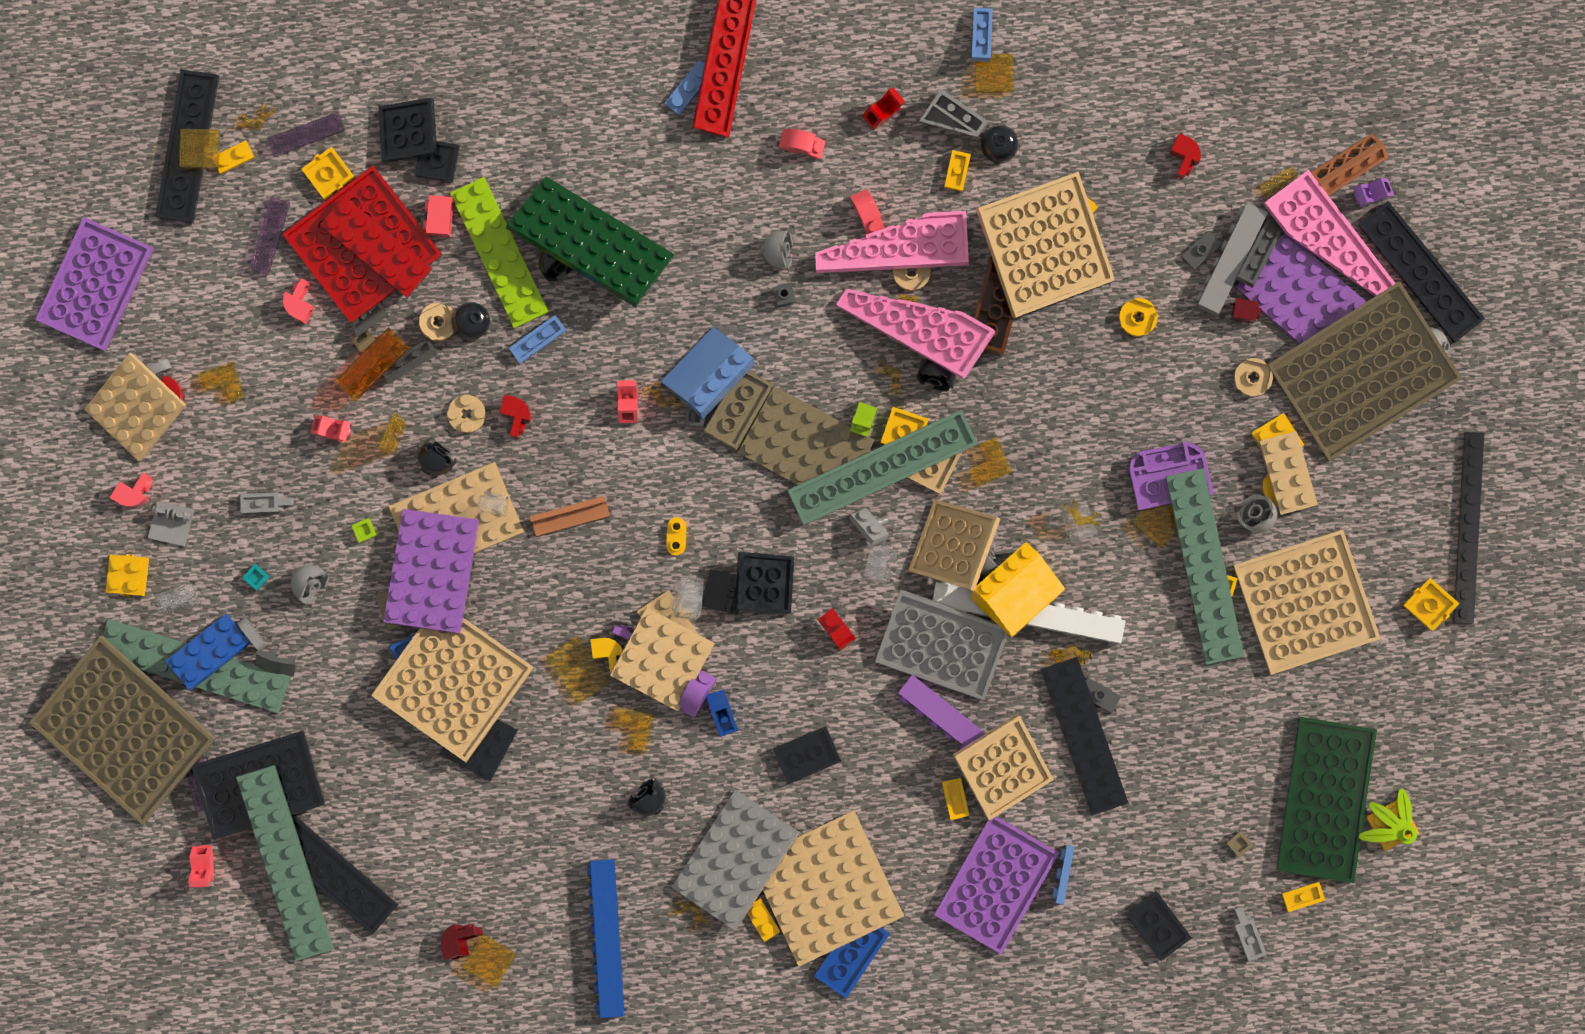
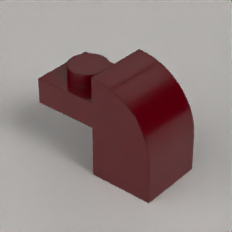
(454, 940)

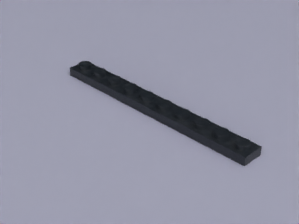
(1469, 527)

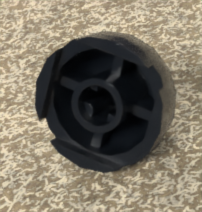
(999, 144)
(551, 267)
(470, 321)
(936, 375)
(434, 458)
(648, 799)

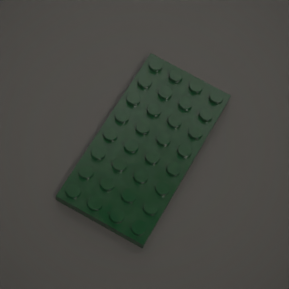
(590, 241)
(1326, 799)

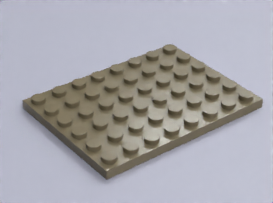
(1365, 371)
(122, 730)

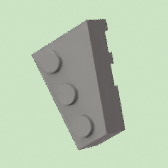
(953, 116)

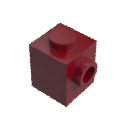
(1245, 311)

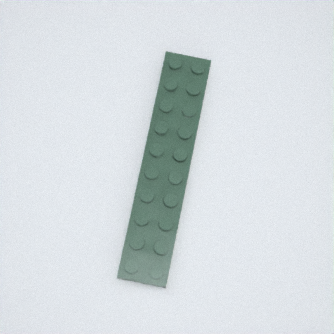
(882, 467)
(1204, 566)
(233, 680)
(285, 862)

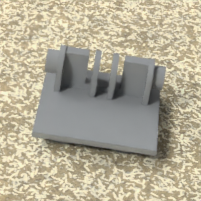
(170, 523)

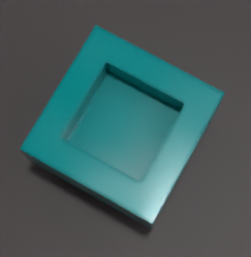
(256, 577)

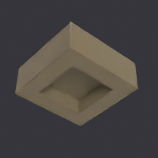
(363, 341)
(1239, 844)

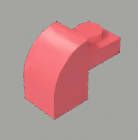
(802, 142)
(867, 211)
(294, 302)
(627, 401)
(330, 428)
(133, 496)
(201, 866)

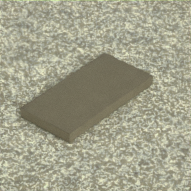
(740, 408)

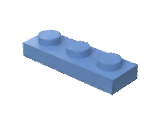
(982, 34)
(686, 90)
(537, 339)
(1063, 874)

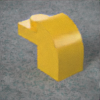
(606, 649)

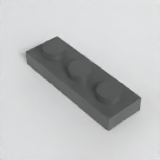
(410, 360)

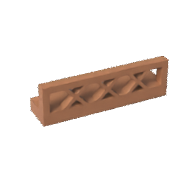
(1352, 166)
(570, 516)

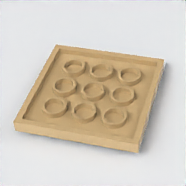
(135, 407)
(954, 544)
(661, 658)
(1003, 767)

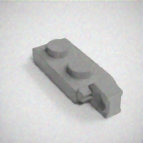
(264, 502)
(1248, 935)

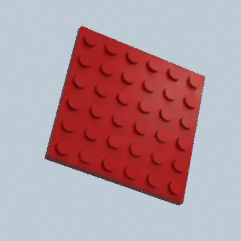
(339, 271)

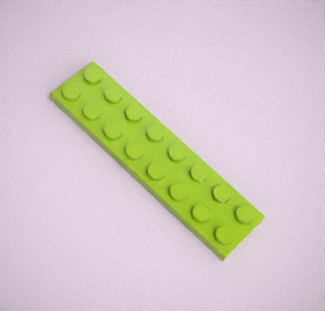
(499, 252)

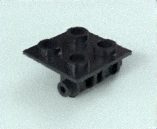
(720, 592)

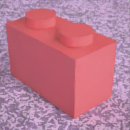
(438, 216)

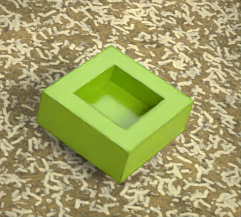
(364, 530)

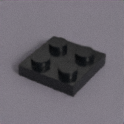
(439, 166)

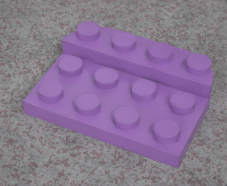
(1151, 466)

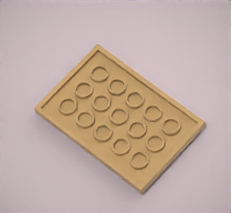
(461, 499)

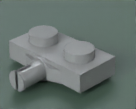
(870, 526)

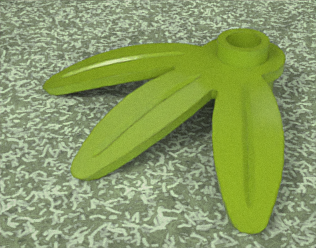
(1391, 820)

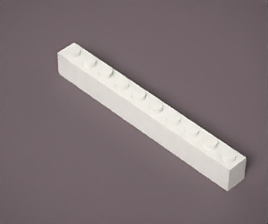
(1053, 617)

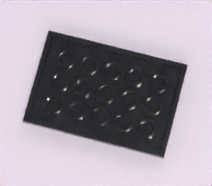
(222, 794)

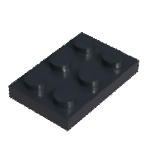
(807, 755)
(1158, 926)

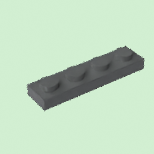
(1260, 252)

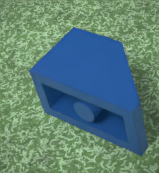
(721, 713)

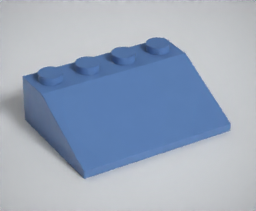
(708, 372)

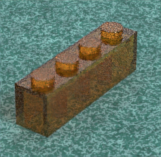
(372, 364)

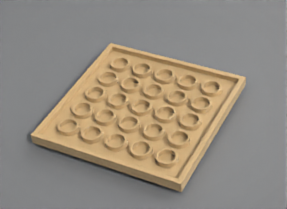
(1045, 244)
(1306, 602)
(453, 685)
(830, 890)

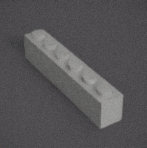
(1232, 258)

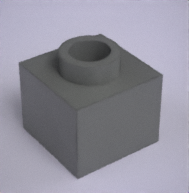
(782, 301)

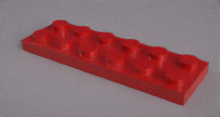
(376, 247)

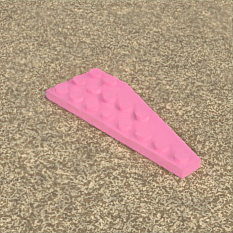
(1318, 225)
(925, 242)
(936, 333)

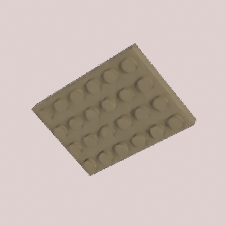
(800, 439)

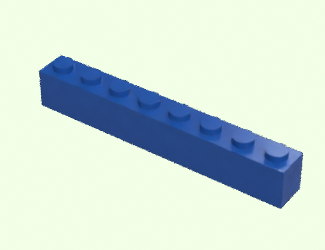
(606, 938)

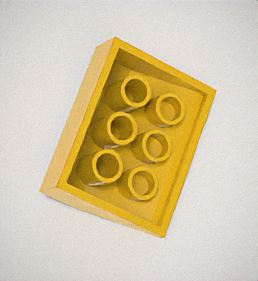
(1017, 590)

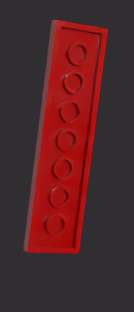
(723, 66)

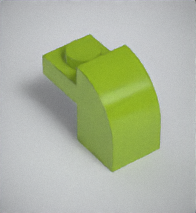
(863, 419)

